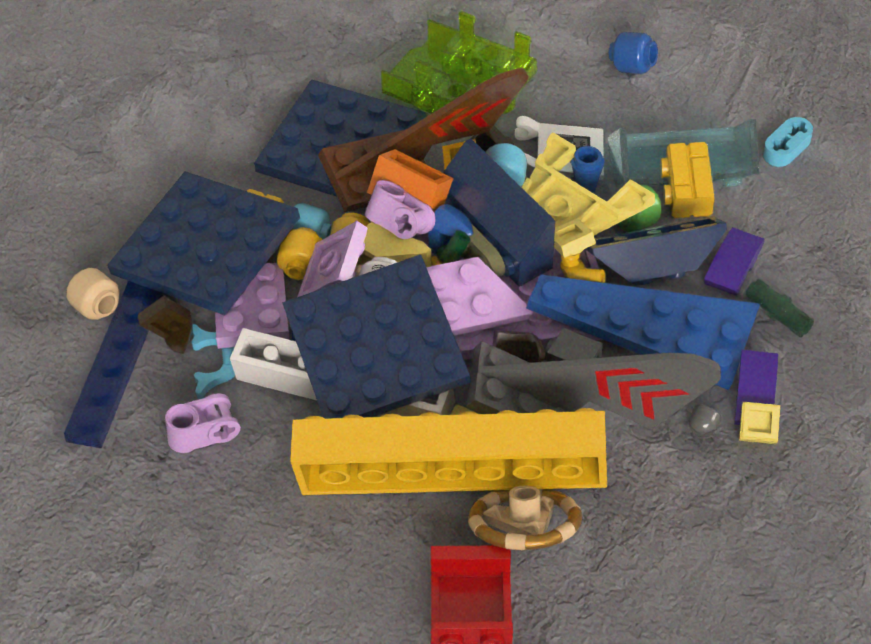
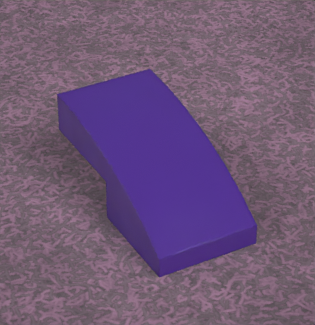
(733, 261)
(756, 379)

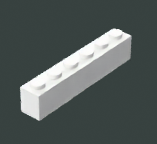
(279, 366)

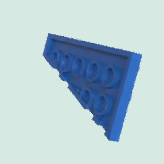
(650, 319)

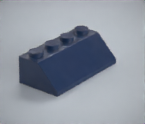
(502, 213)

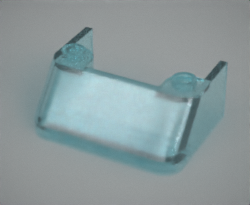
(730, 150)

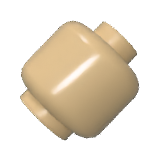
(93, 293)

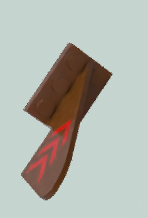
(473, 113)

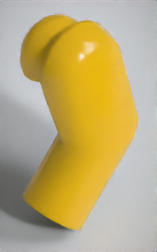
(575, 269)

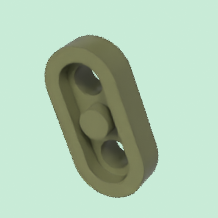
(482, 248)

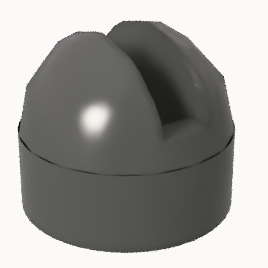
(704, 420)

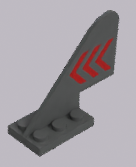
(632, 386)

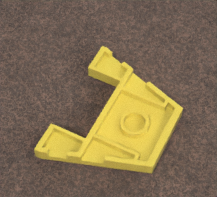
(568, 200)

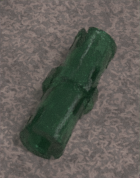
(779, 307)

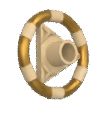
(524, 518)

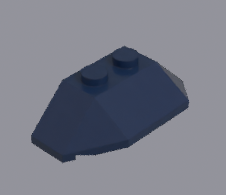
(659, 250)

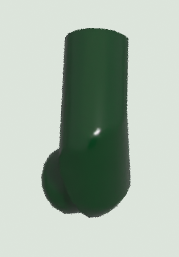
(454, 248)

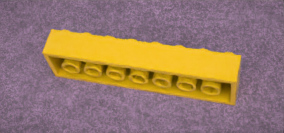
(449, 452)

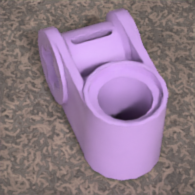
(399, 211)
(199, 424)

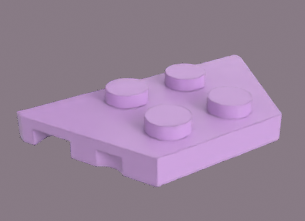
(475, 296)

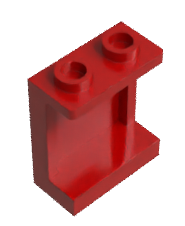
(471, 595)

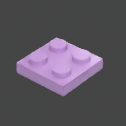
(334, 258)

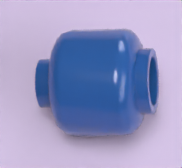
(633, 52)

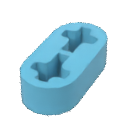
(793, 145)

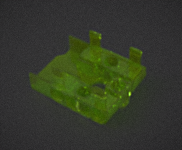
(452, 61)

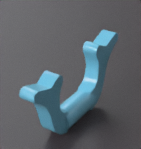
(207, 381)

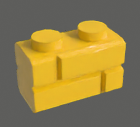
(688, 180)

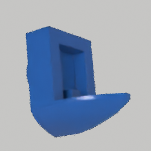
(447, 221)

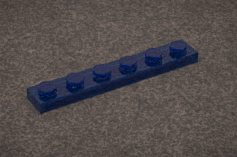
(111, 369)

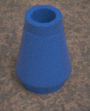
(587, 167)

